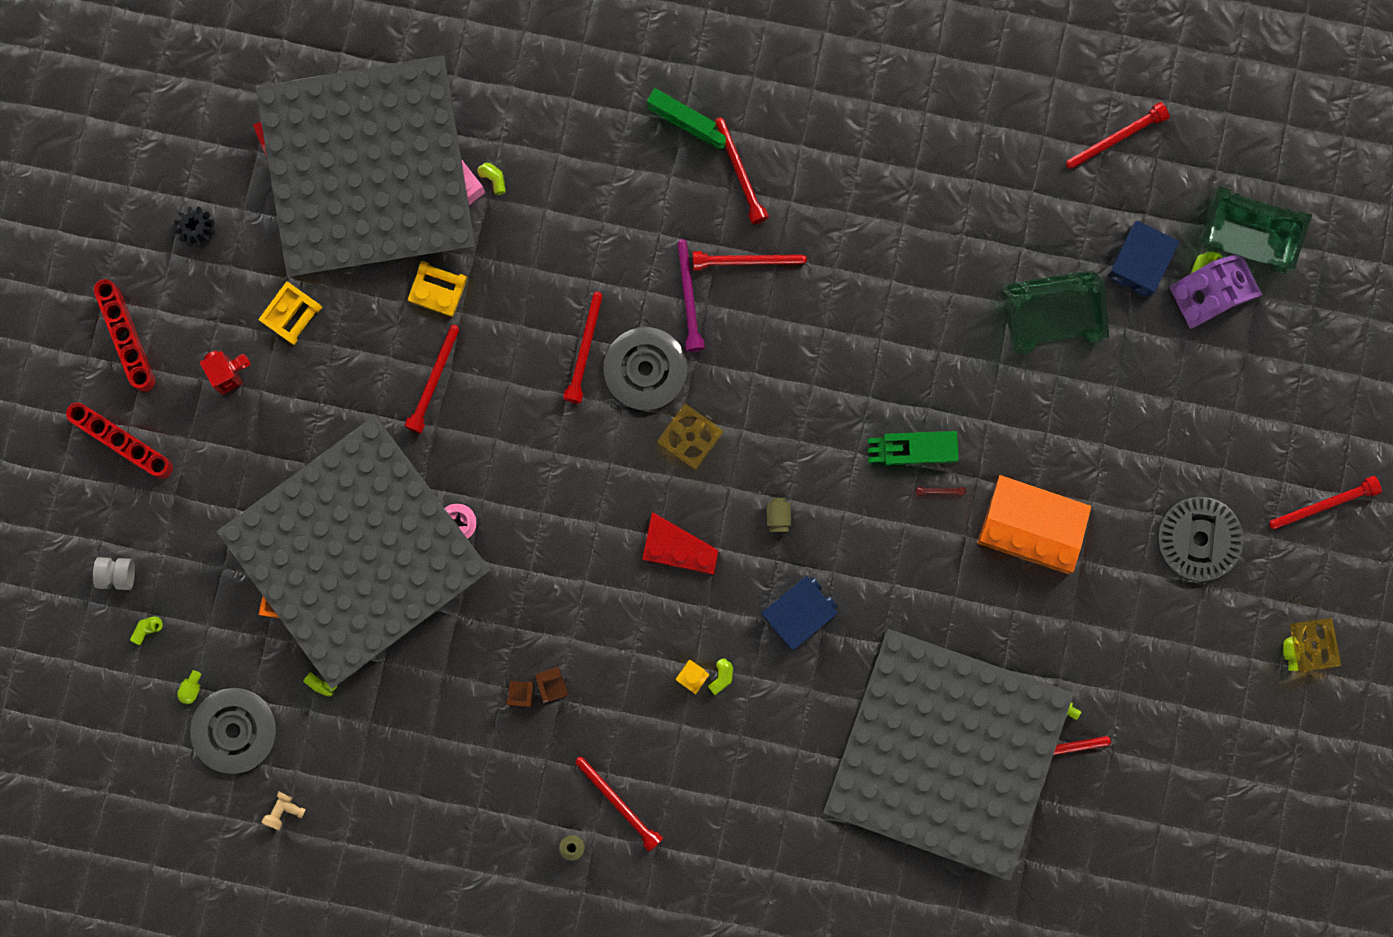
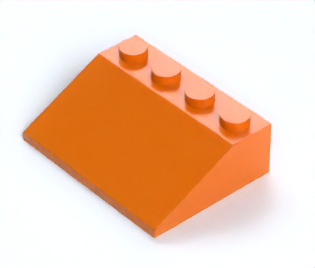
(1035, 525)

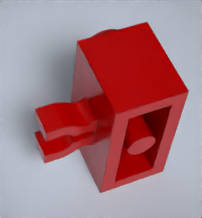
(224, 372)

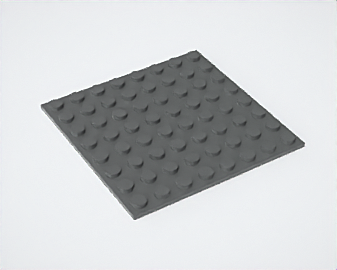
(365, 166)
(353, 551)
(949, 754)

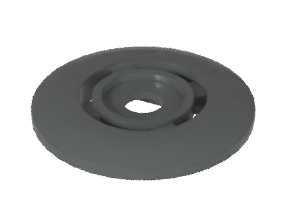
(636, 389)
(1223, 536)
(256, 728)

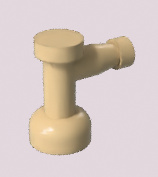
(282, 803)

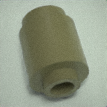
(778, 515)
(580, 847)

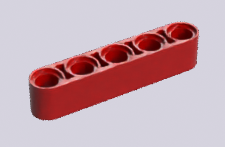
(116, 327)
(109, 436)

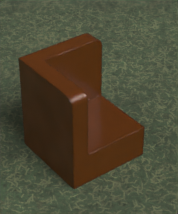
(551, 684)
(520, 694)

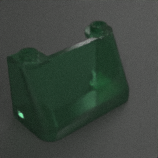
(1254, 230)
(1056, 309)

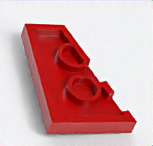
(677, 548)

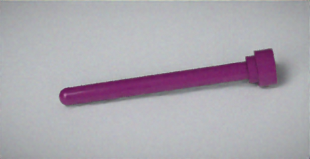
(694, 341)

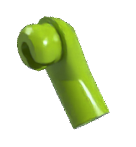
(494, 174)
(1204, 259)
(144, 627)
(725, 674)
(318, 685)

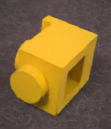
(692, 676)

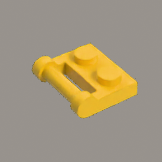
(435, 296)
(283, 309)

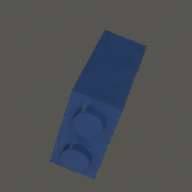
(1143, 259)
(800, 612)

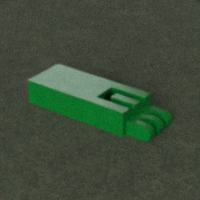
(685, 118)
(923, 448)

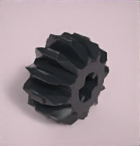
(186, 225)

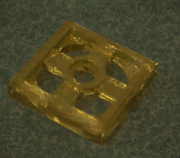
(687, 411)
(1329, 642)

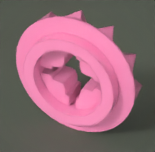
(467, 517)

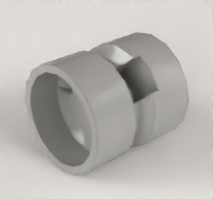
(110, 573)

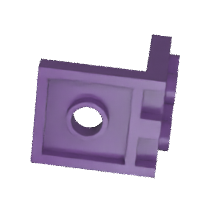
(1224, 285)

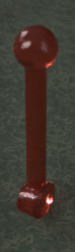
(920, 490)

